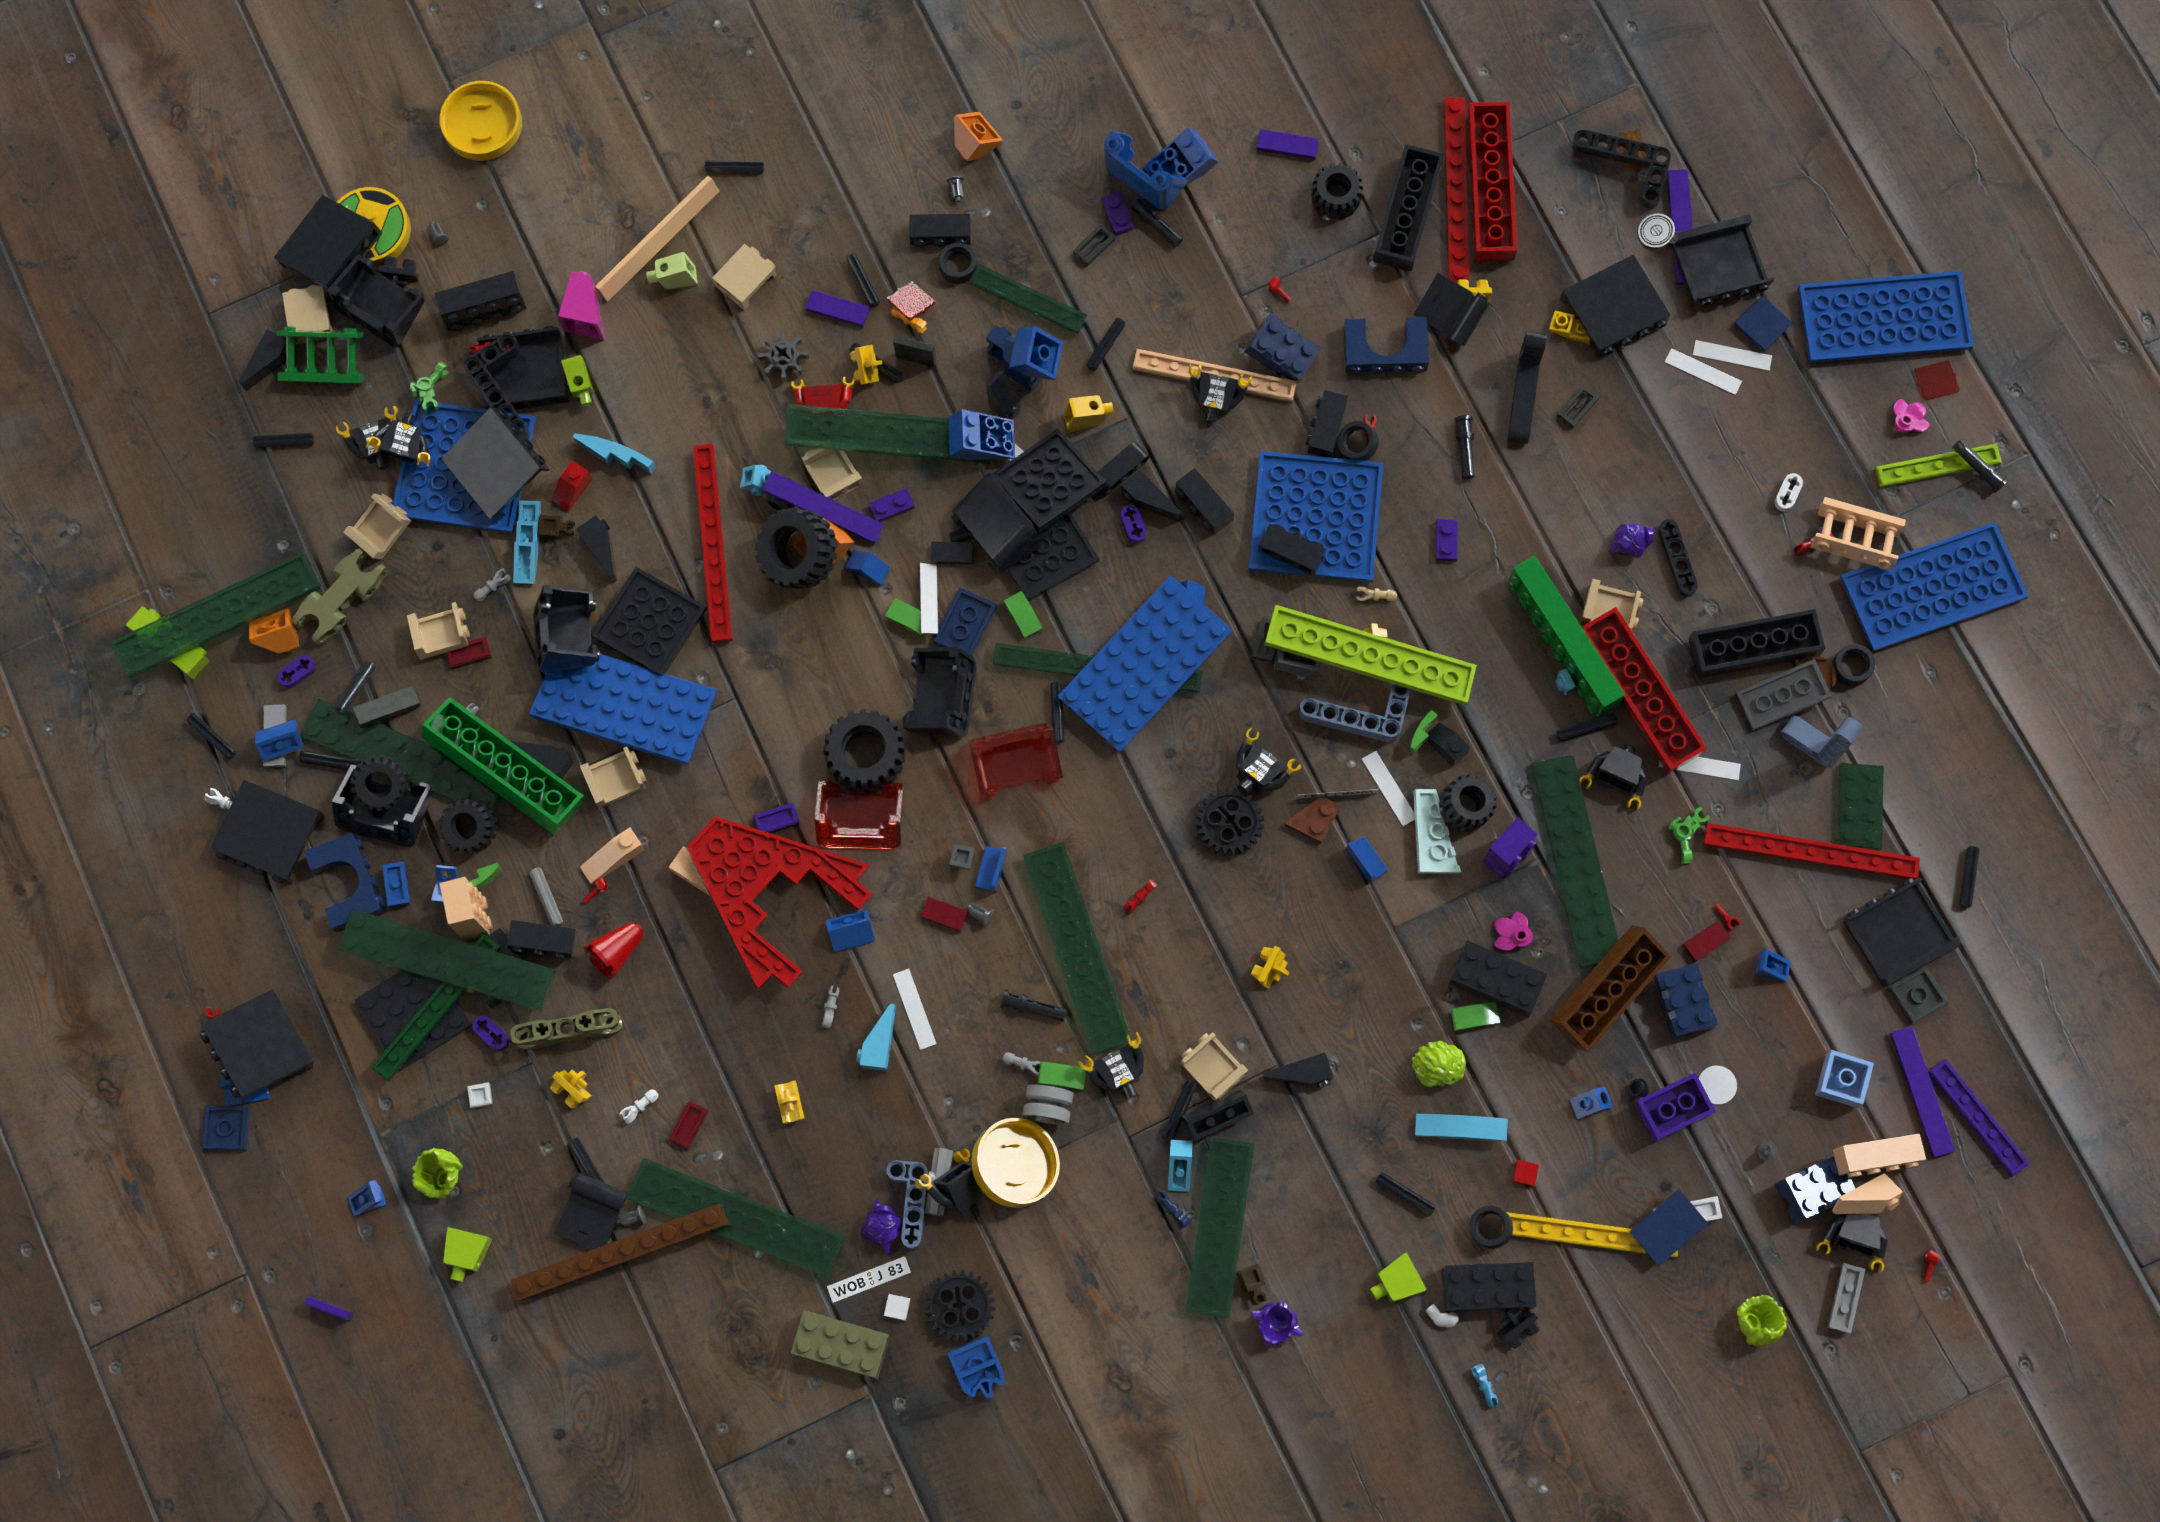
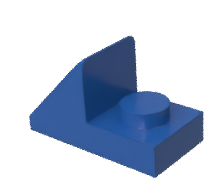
(366, 1199)

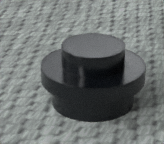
(1638, 1088)

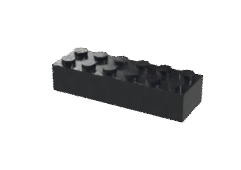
(1408, 207)
(1756, 643)

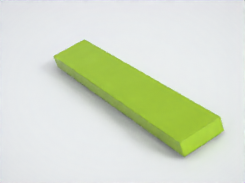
(1933, 466)

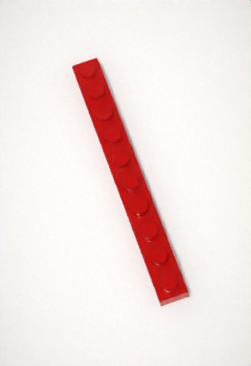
(1456, 189)
(712, 543)
(1811, 851)

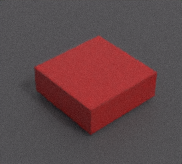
(1525, 1173)

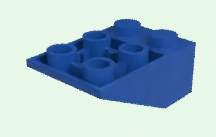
(1184, 156)
(981, 436)

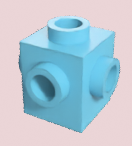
(754, 479)

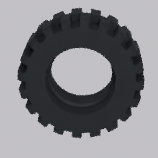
(773, 543)
(864, 724)

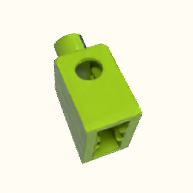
(577, 373)
(464, 1251)
(1398, 1281)

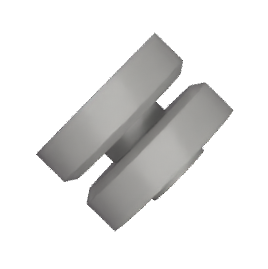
(1048, 1104)

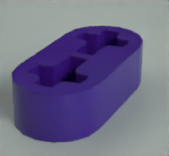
(1128, 525)
(296, 671)
(494, 1029)

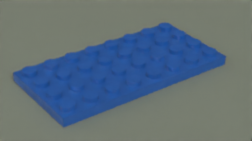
(1885, 316)
(1934, 587)
(1145, 664)
(627, 707)

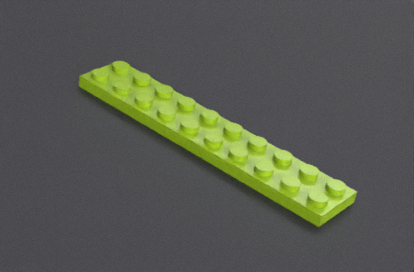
(1370, 655)

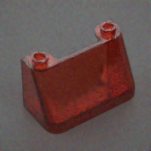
(1015, 758)
(859, 818)

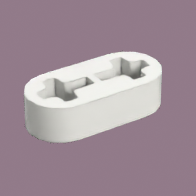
(1784, 490)

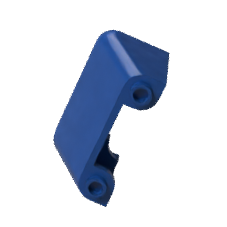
(1158, 190)

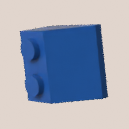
(1036, 353)

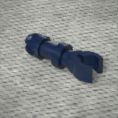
(1180, 1217)

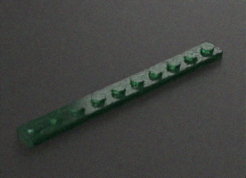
(1059, 662)

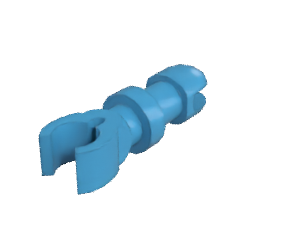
(1480, 1375)

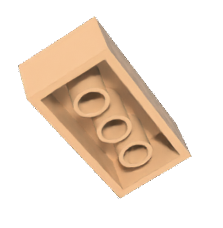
(465, 909)

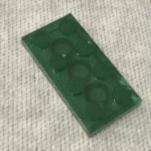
(1860, 806)

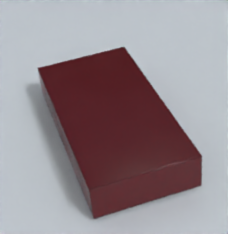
(476, 651)
(944, 914)
(1706, 941)
(688, 1125)

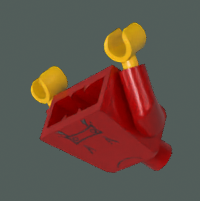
(824, 395)

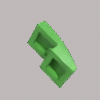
(1022, 614)
(905, 615)
(1420, 735)
(486, 876)
(1475, 1016)
(1061, 1075)

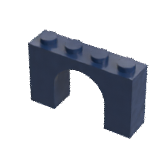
(1362, 358)
(347, 852)

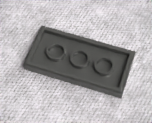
(1783, 695)

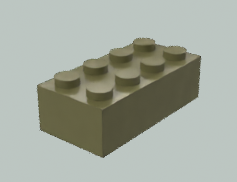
(840, 1344)

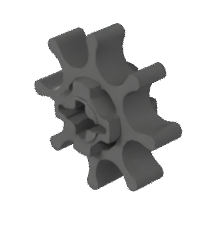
(782, 363)

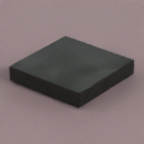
(914, 351)
(1918, 995)

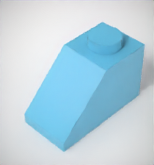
(1180, 1165)

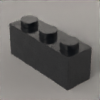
(939, 229)
(1326, 424)
(1204, 501)
(1292, 549)
(541, 939)
(1217, 1115)

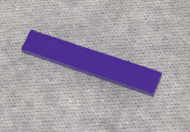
(1679, 207)
(829, 509)
(1922, 1092)
(1978, 1117)

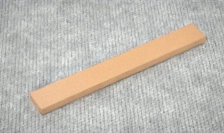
(657, 238)
(1178, 368)

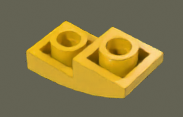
(1569, 327)

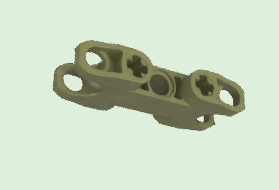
(331, 605)
(548, 1033)

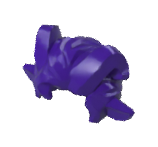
(1632, 539)
(882, 1226)
(1277, 1323)

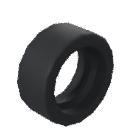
(956, 248)
(1345, 433)
(1859, 650)
(1474, 1227)

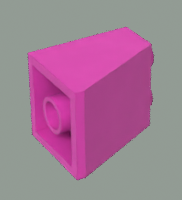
(581, 307)

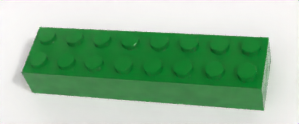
(1565, 637)
(501, 766)

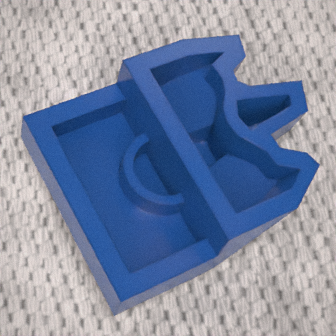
(977, 1367)

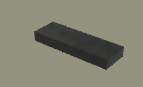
(386, 706)

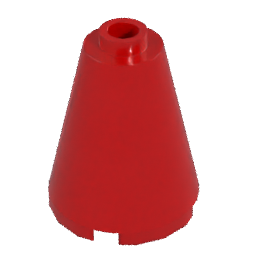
(614, 949)

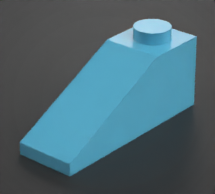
(877, 1045)

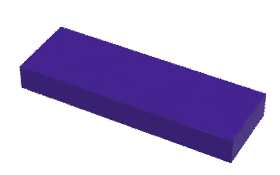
(1287, 144)
(837, 308)

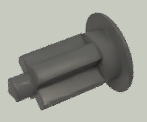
(956, 187)
(437, 234)
(981, 914)
(1767, 1151)
(632, 1217)

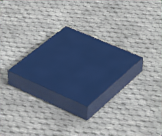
(1763, 324)
(225, 1128)

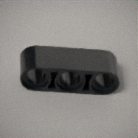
(1123, 466)

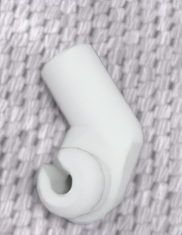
(1442, 1319)

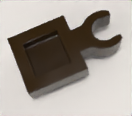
(551, 526)
(1251, 1281)

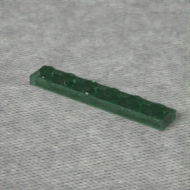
(1028, 299)

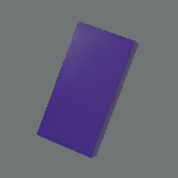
(777, 818)
(328, 1308)

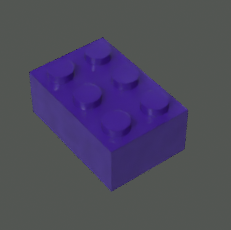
(1510, 848)
(1674, 1107)

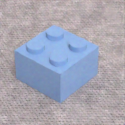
(1844, 1079)

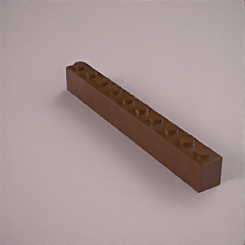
(619, 1252)

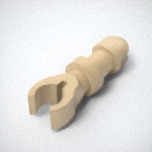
(1376, 594)

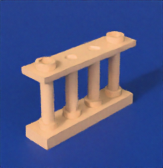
(1863, 518)

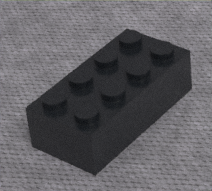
(480, 301)
(1498, 978)
(1489, 1287)

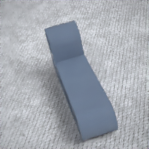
(911, 1205)

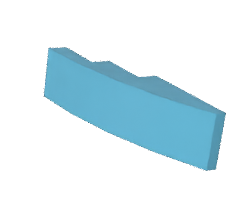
(608, 450)
(527, 542)
(1461, 1127)

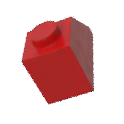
(571, 486)

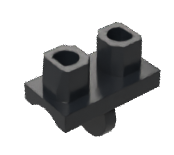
(407, 272)
(1516, 1323)

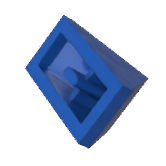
(867, 566)
(1771, 966)

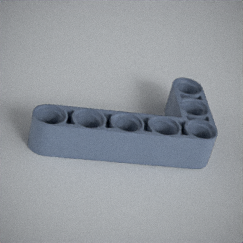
(1360, 717)
(1818, 745)

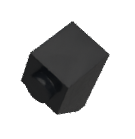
(1448, 744)

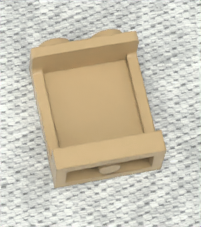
(743, 275)
(307, 311)
(832, 472)
(378, 527)
(1603, 598)
(439, 632)
(614, 777)
(1213, 1066)

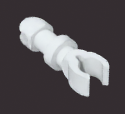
(217, 798)
(630, 1113)

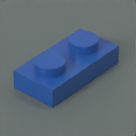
(396, 884)

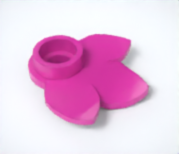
(1910, 417)
(1510, 930)

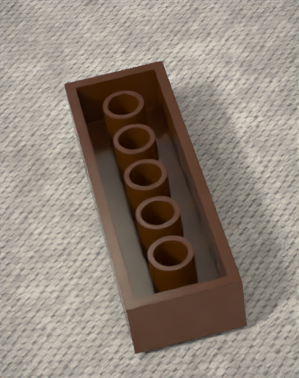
(1610, 988)

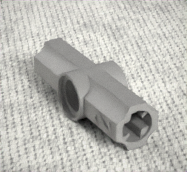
(940, 1164)

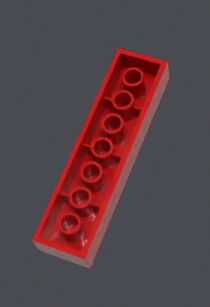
(1491, 181)
(1645, 692)

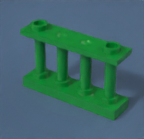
(310, 374)

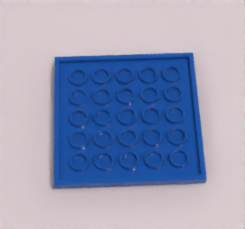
(434, 491)
(1324, 503)

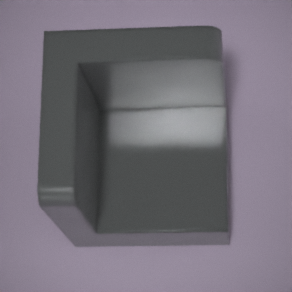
(962, 857)

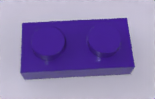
(1117, 213)
(891, 505)
(1446, 539)

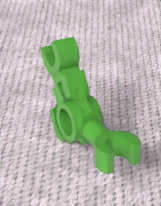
(426, 385)
(1684, 831)

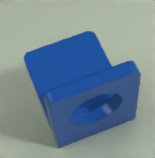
(437, 895)
(1590, 1102)

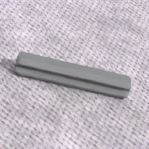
(546, 897)

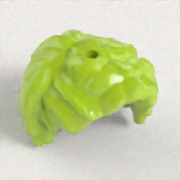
(1439, 1064)
(436, 1173)
(1761, 1320)

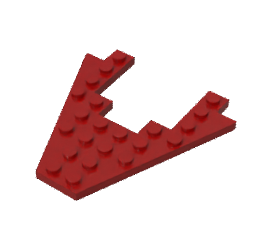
(741, 863)

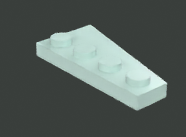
(1433, 843)

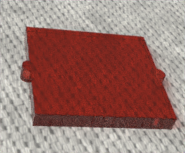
(911, 300)
(1937, 380)

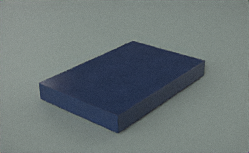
(965, 622)
(1668, 1227)

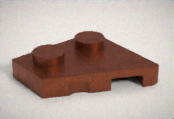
(1315, 819)

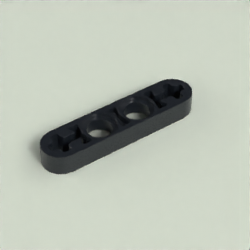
(1681, 557)

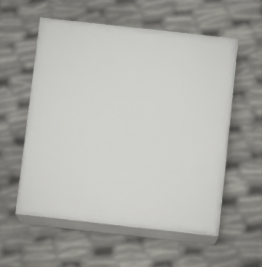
(479, 1095)
(897, 1307)

